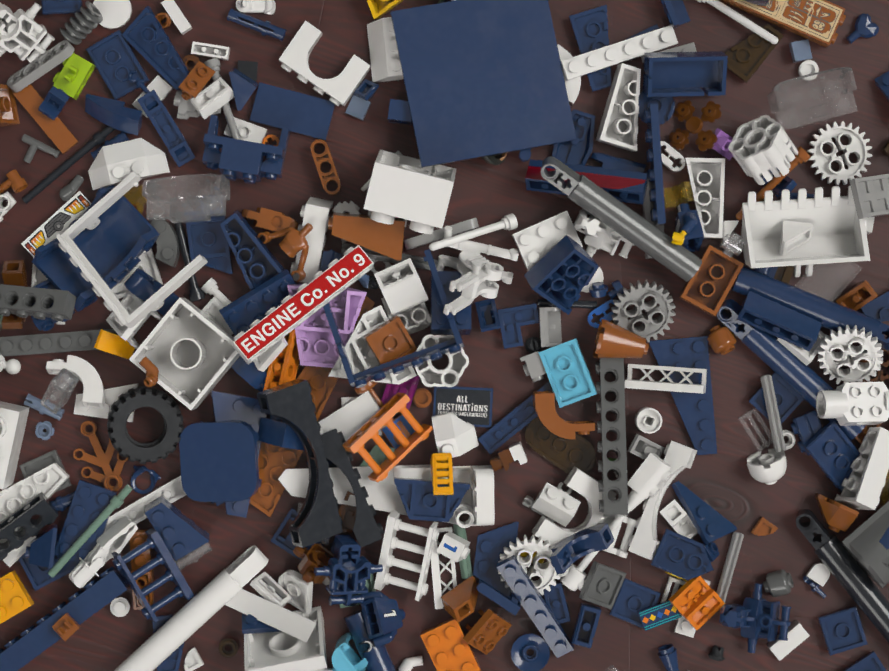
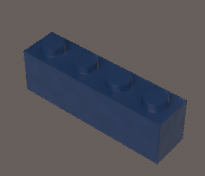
(779, 321)

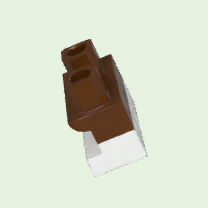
(508, 455)

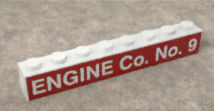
(303, 304)

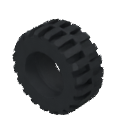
(152, 450)

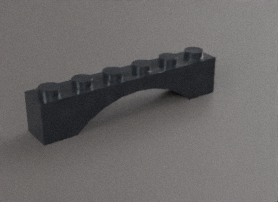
(365, 526)

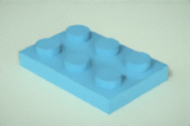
(567, 373)

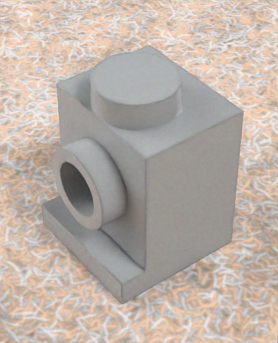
(533, 366)

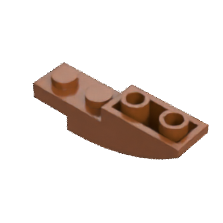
(137, 539)

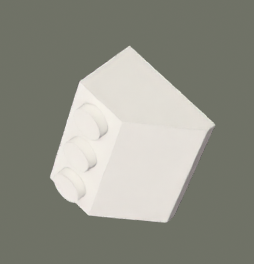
(383, 51)

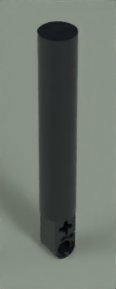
(847, 572)

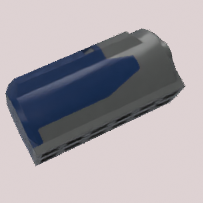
(871, 546)

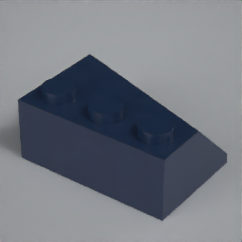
(562, 274)

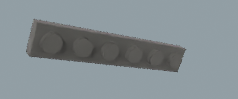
(49, 343)

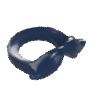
(138, 471)

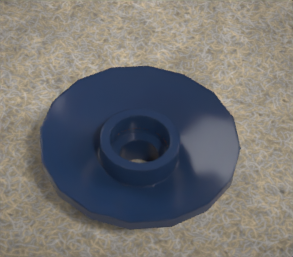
(530, 662)

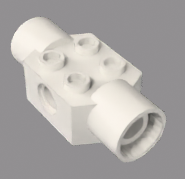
(855, 403)

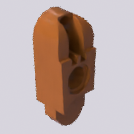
(269, 219)

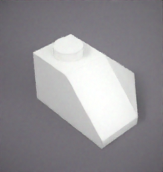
(453, 434)

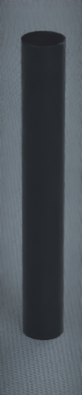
(577, 304)

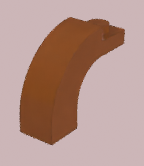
(545, 410)

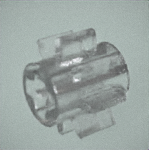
(732, 244)

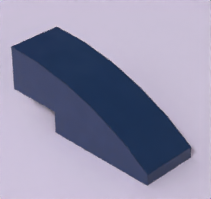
(114, 114)

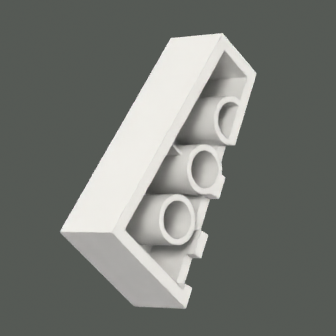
(621, 111)
(707, 184)

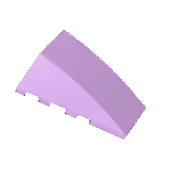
(314, 335)

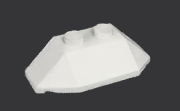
(121, 159)

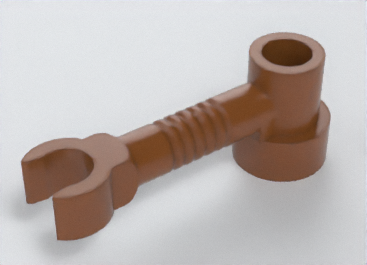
(14, 181)

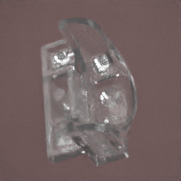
(186, 197)

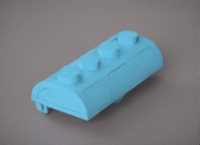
(345, 657)

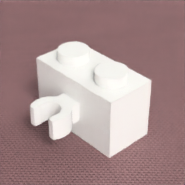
(556, 503)

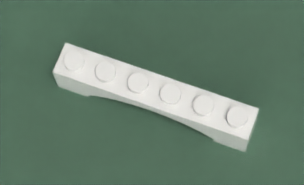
(645, 539)

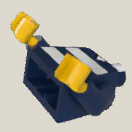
(688, 229)

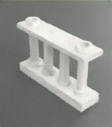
(391, 542)

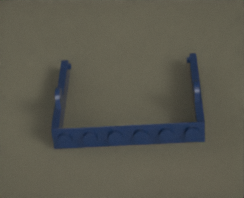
(415, 359)

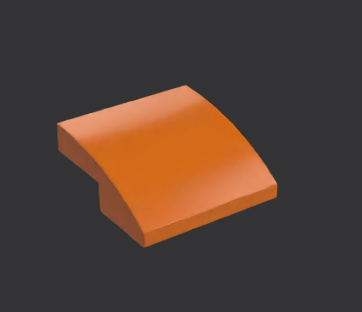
(696, 602)

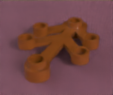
(102, 459)

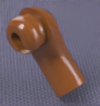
(151, 372)

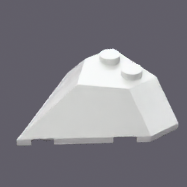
(361, 355)

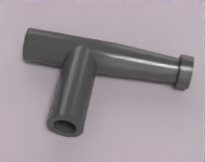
(36, 144)

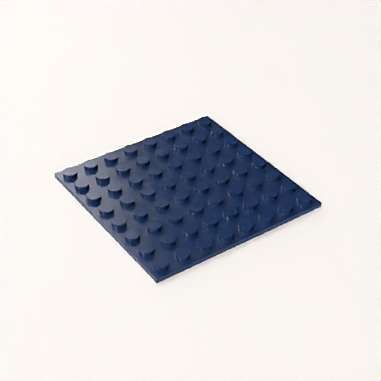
(482, 78)

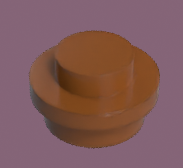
(422, 398)

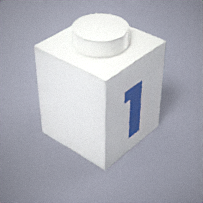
(454, 547)

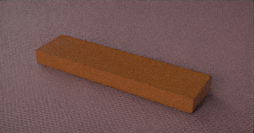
(55, 128)

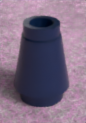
(668, 656)

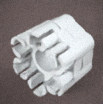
(761, 147)
(446, 377)

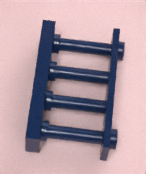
(172, 573)

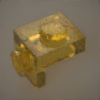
(678, 195)

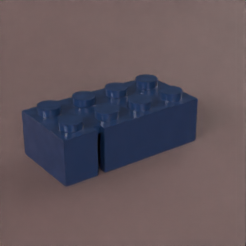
(685, 73)

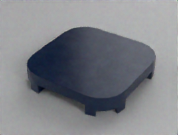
(219, 461)

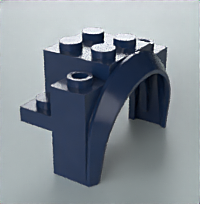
(243, 158)

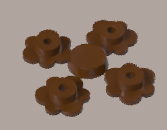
(694, 125)

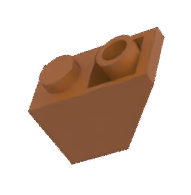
(462, 599)

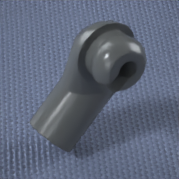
(69, 190)

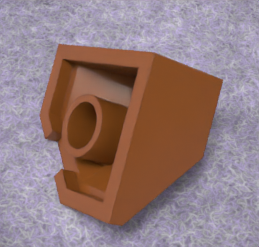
(835, 514)

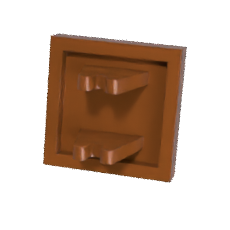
(487, 631)

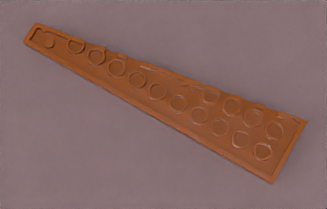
(275, 459)

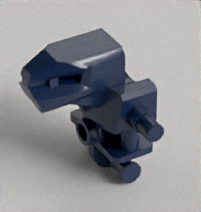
(347, 571)
(757, 618)

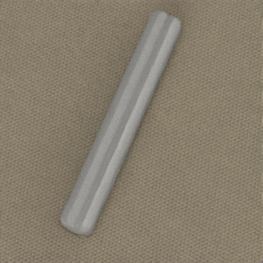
(773, 413)
(729, 565)

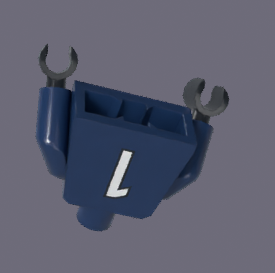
(381, 618)

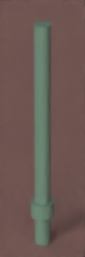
(115, 502)

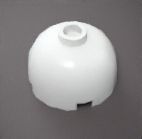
(767, 467)

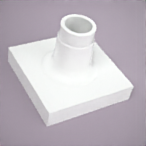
(284, 652)

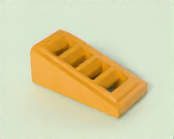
(442, 461)

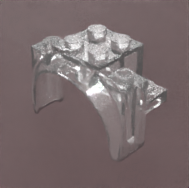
(813, 98)

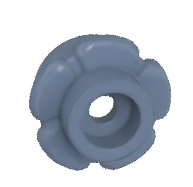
(44, 425)

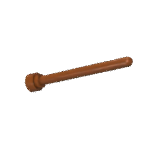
(802, 157)

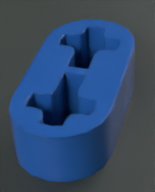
(601, 309)

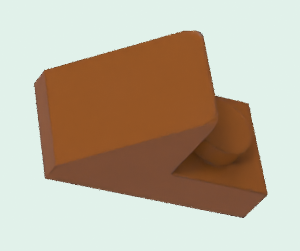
(858, 296)

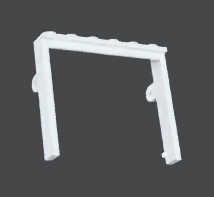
(90, 221)

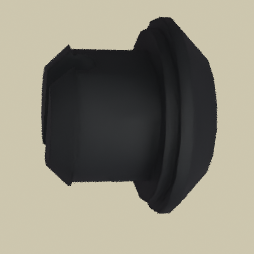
(533, 344)
(717, 654)

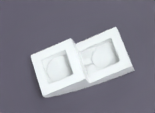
(679, 519)

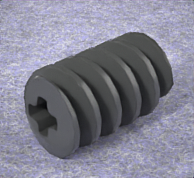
(83, 24)

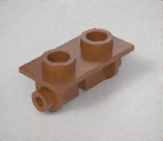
(196, 80)

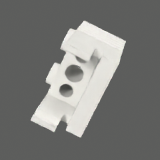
(130, 303)

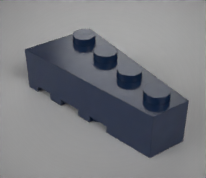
(250, 253)

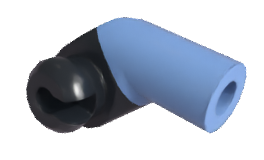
(369, 282)

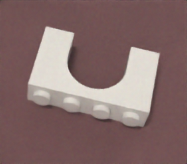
(338, 88)
(586, 487)

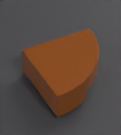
(763, 527)

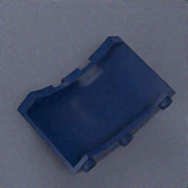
(110, 248)

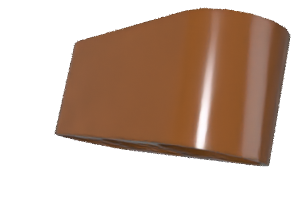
(322, 158)

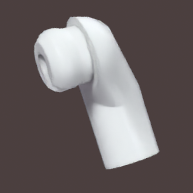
(409, 663)

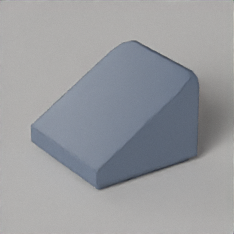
(800, 50)
(358, 107)

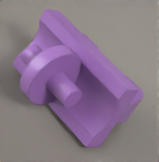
(722, 144)

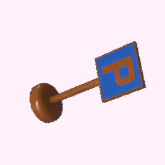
(399, 421)

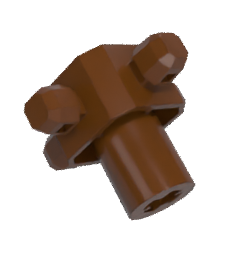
(313, 558)

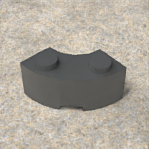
(167, 243)

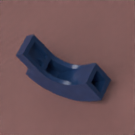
(580, 544)

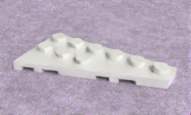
(46, 481)

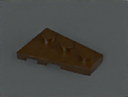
(750, 54)

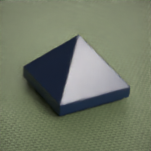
(366, 90)

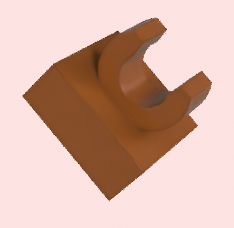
(66, 626)

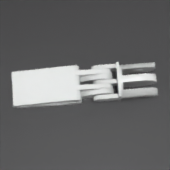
(112, 540)

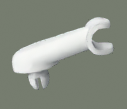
(256, 6)

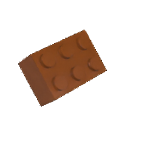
(712, 281)

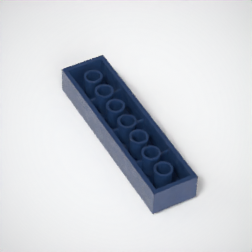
(80, 608)

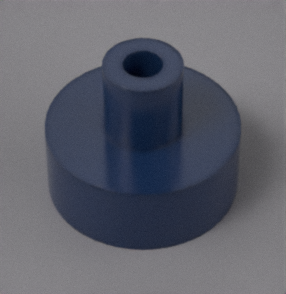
(617, 288)

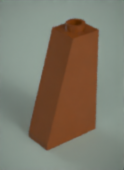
(373, 235)

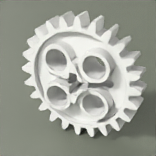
(823, 161)
(843, 340)
(544, 571)

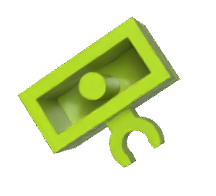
(73, 75)

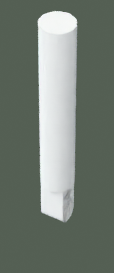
(196, 612)

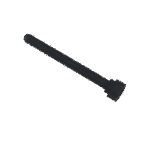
(195, 292)

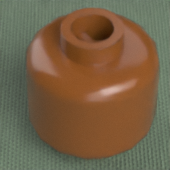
(721, 340)

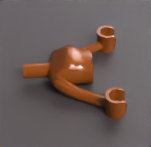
(292, 244)

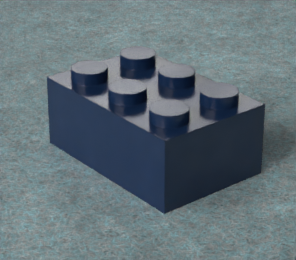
(439, 322)

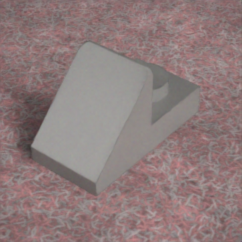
(643, 447)

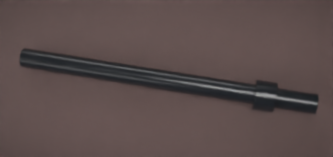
(98, 138)

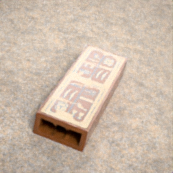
(806, 18)

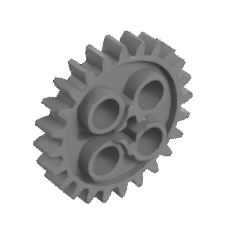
(636, 296)

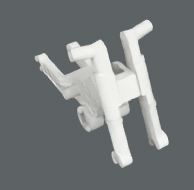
(476, 272)

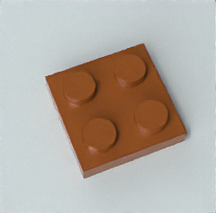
(390, 341)

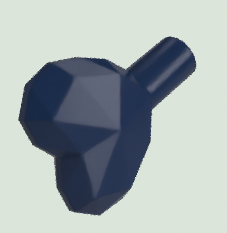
(863, 28)

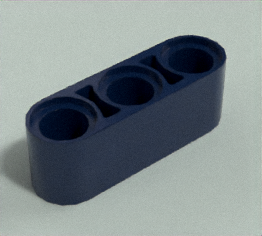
(145, 286)

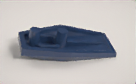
(578, 150)

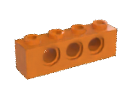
(285, 365)

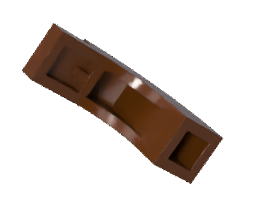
(14, 274)

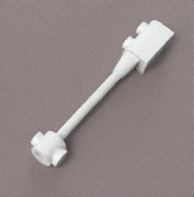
(643, 485)

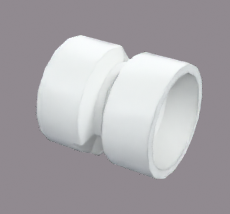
(648, 420)

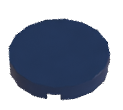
(665, 106)

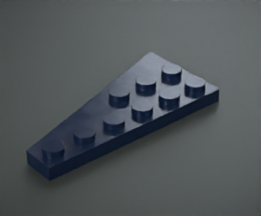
(235, 408)
(694, 408)

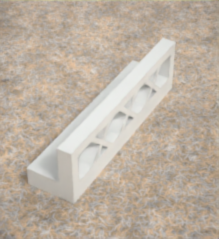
(666, 386)
(436, 572)

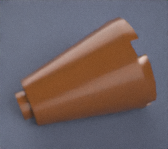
(618, 342)

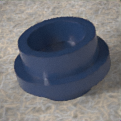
(598, 289)

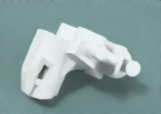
(22, 34)
(600, 235)

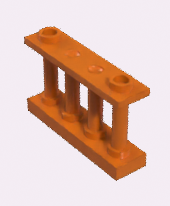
(371, 429)

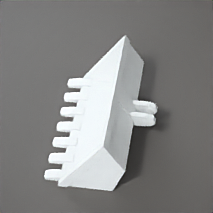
(835, 237)

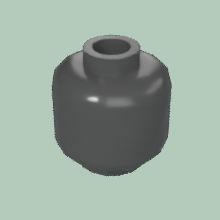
(778, 583)

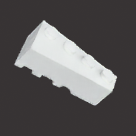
(316, 214)
(868, 473)

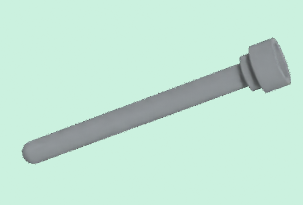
(215, 65)

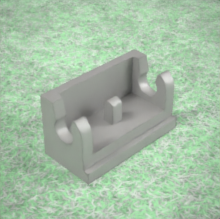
(550, 326)

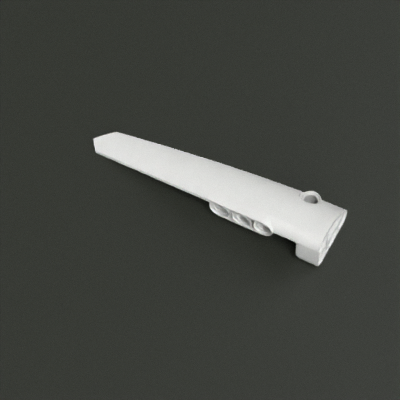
(384, 495)

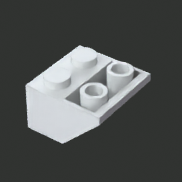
(401, 286)

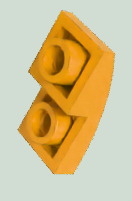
(113, 344)

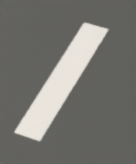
(272, 615)

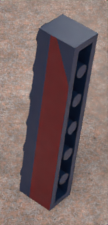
(622, 185)

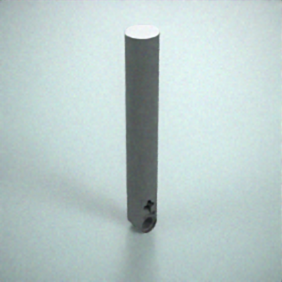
(621, 219)

